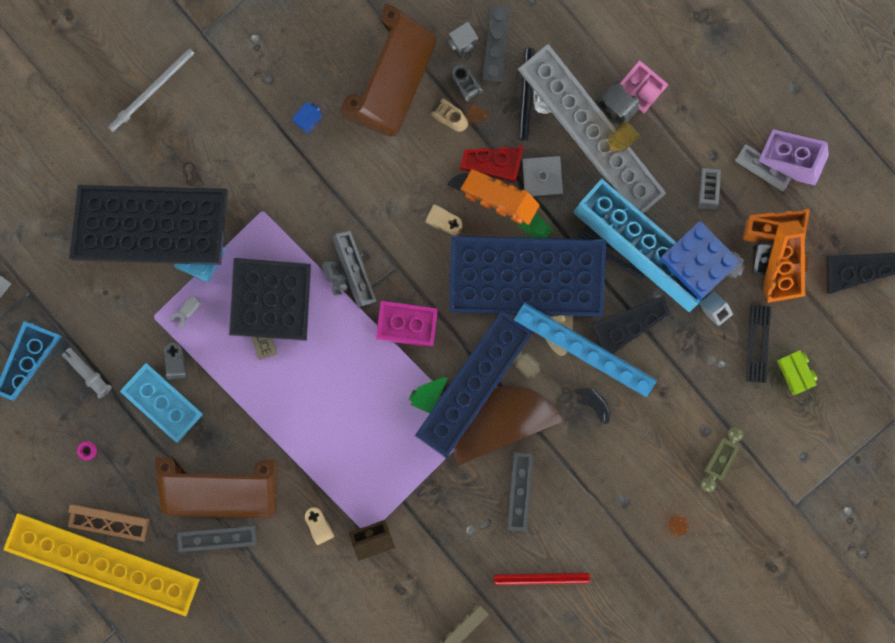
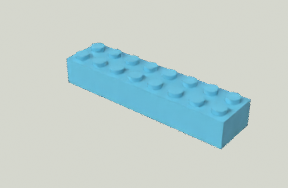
(634, 238)

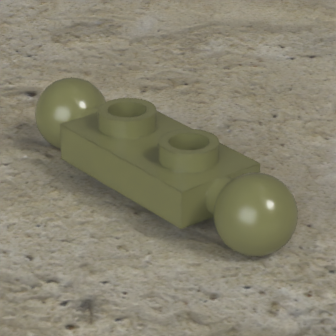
(722, 459)

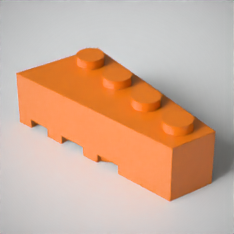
(498, 195)
(786, 264)

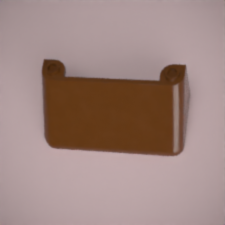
(394, 76)
(217, 494)

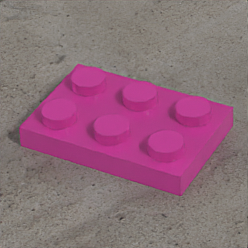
(406, 324)

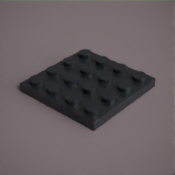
(269, 299)

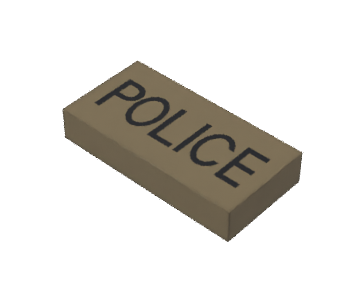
(264, 347)

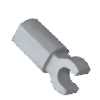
(186, 310)

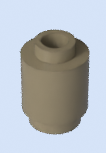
(526, 365)

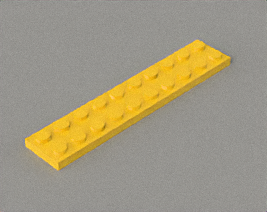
(101, 564)

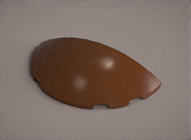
(504, 419)

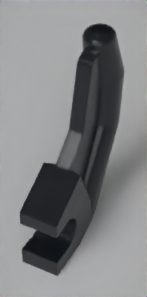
(595, 401)

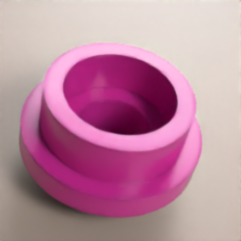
(80, 450)

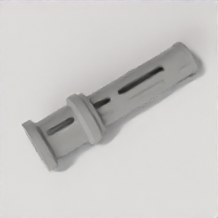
(92, 379)

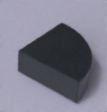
(457, 181)

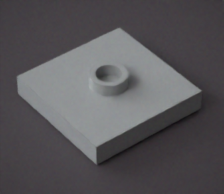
(542, 176)

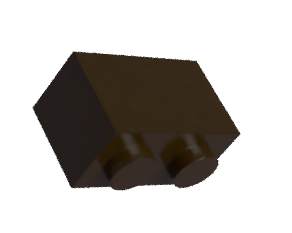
(371, 540)

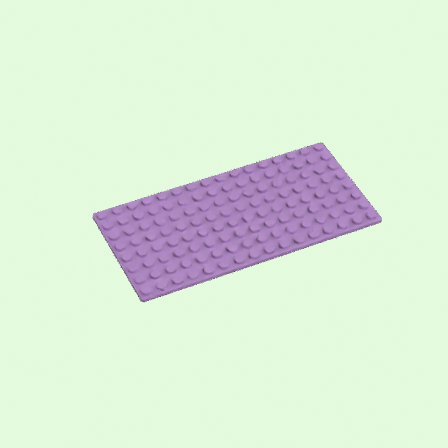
(325, 400)

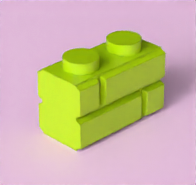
(797, 372)

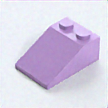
(795, 156)

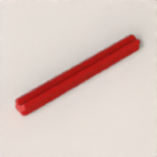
(543, 578)

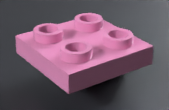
(643, 85)

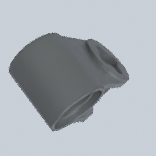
(466, 84)
(175, 366)

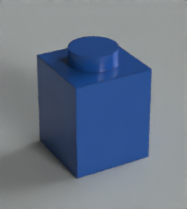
(307, 117)

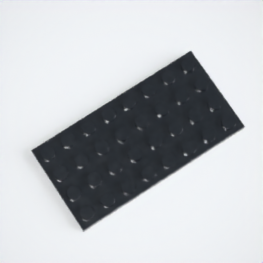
(149, 224)

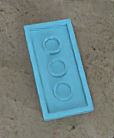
(161, 403)

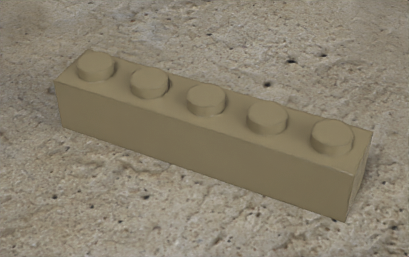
(463, 629)

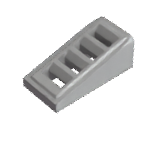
(709, 201)

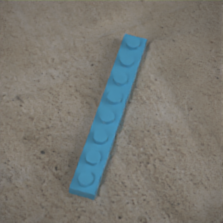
(585, 349)

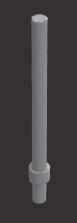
(125, 115)

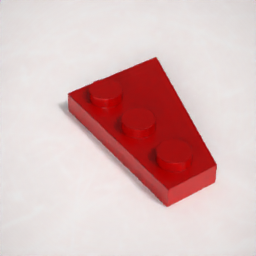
(496, 163)

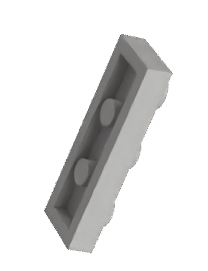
(750, 158)

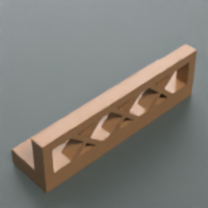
(108, 515)

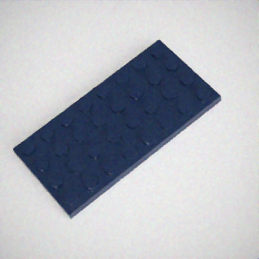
(545, 273)

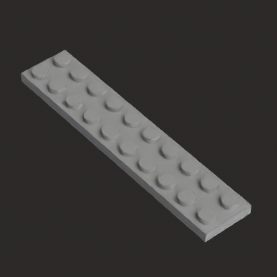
(589, 128)

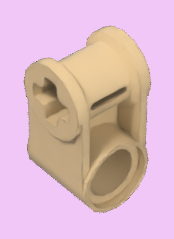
(447, 114)
(441, 220)
(319, 529)

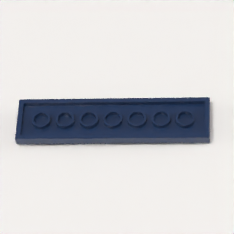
(473, 384)

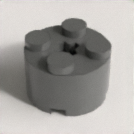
(617, 104)

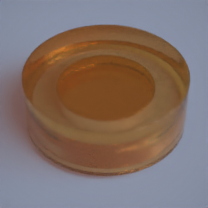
(678, 526)

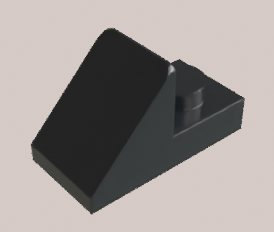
(761, 256)

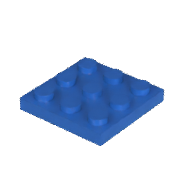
(700, 260)

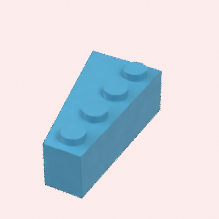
(26, 357)

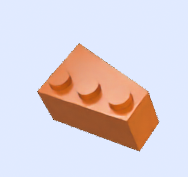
(766, 225)

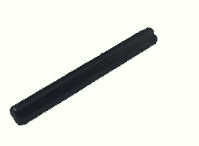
(526, 96)

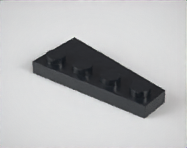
(857, 269)
(627, 325)

